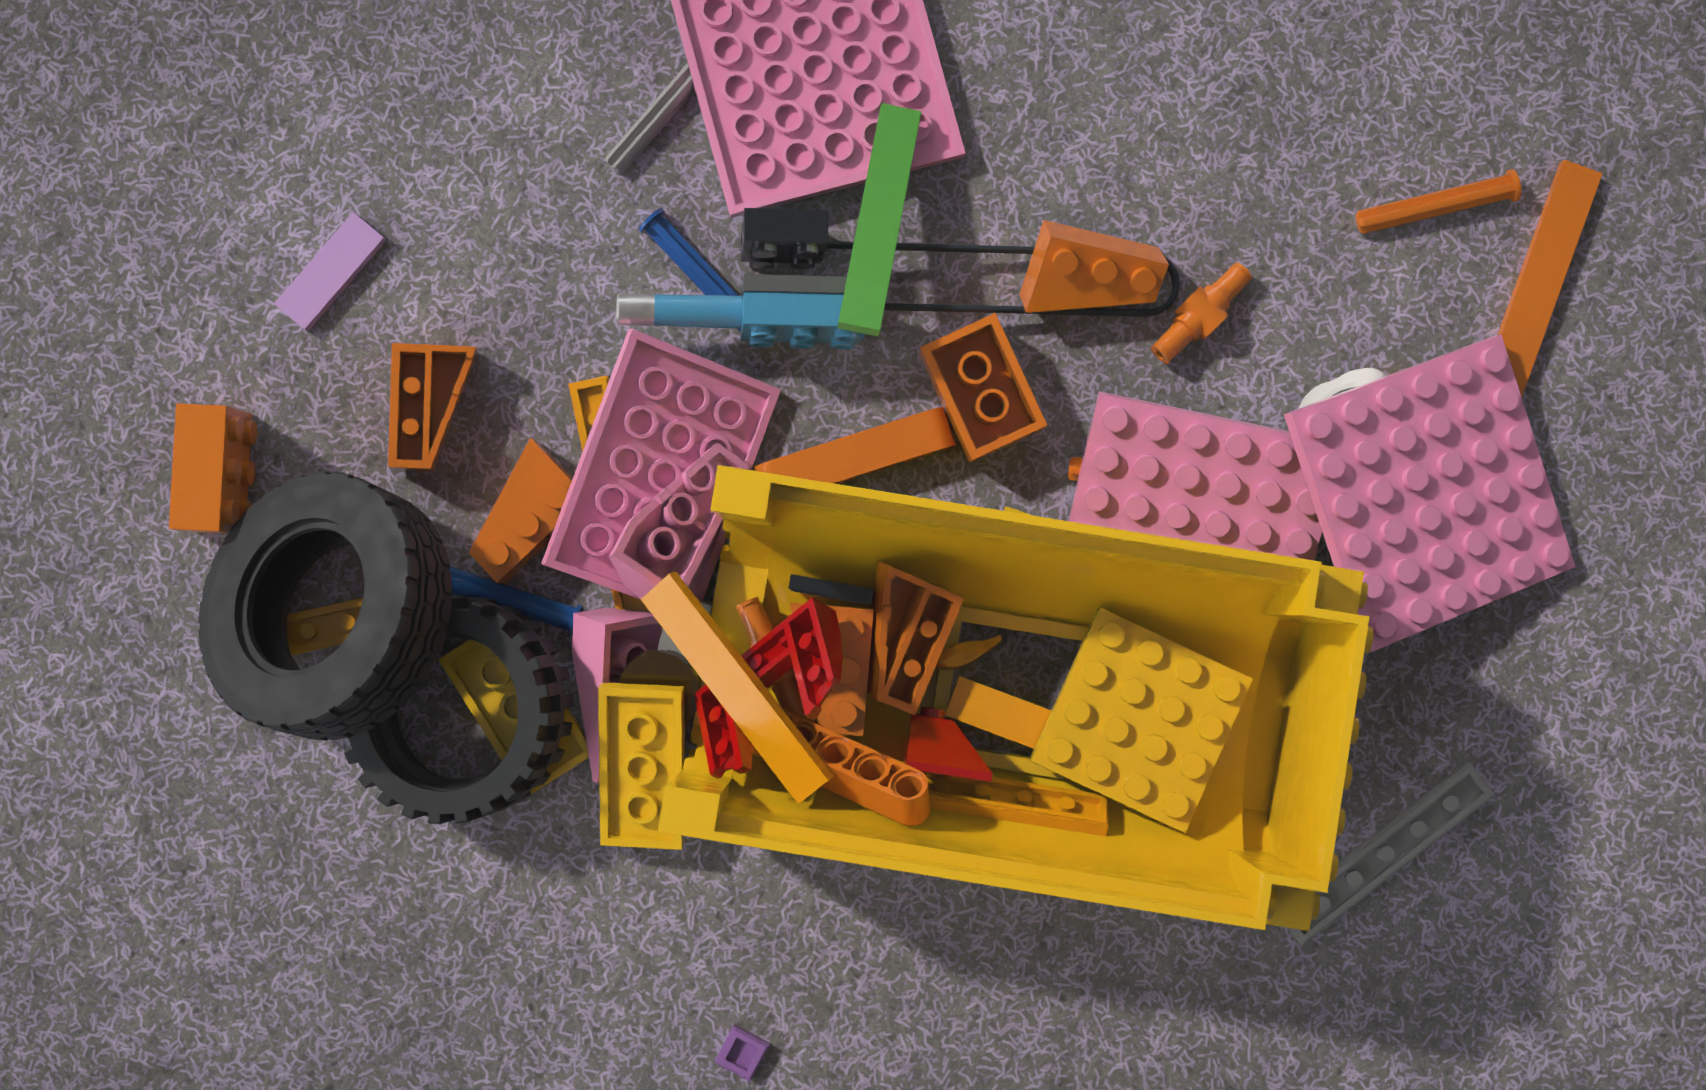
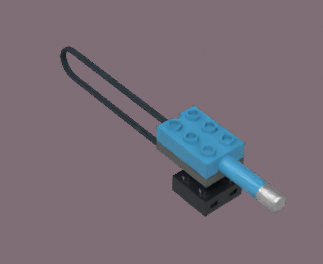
(802, 306)

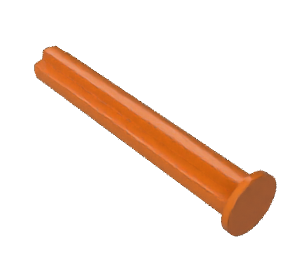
(1440, 203)

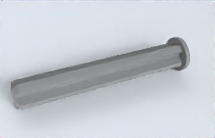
(651, 122)

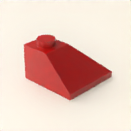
(940, 747)

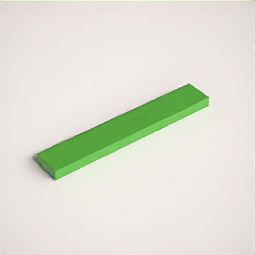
(879, 220)

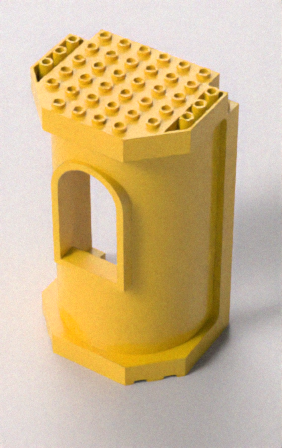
(1273, 797)

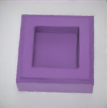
(742, 1052)

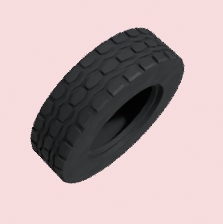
(391, 641)

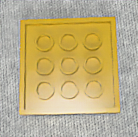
(1141, 720)

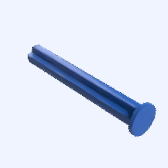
(684, 255)
(529, 604)

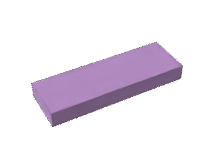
(330, 271)

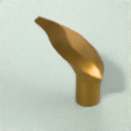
(966, 653)

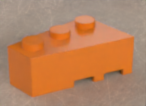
(907, 636)

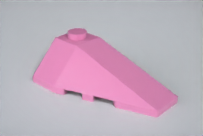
(673, 526)
(601, 651)

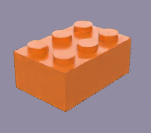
(982, 388)
(210, 467)

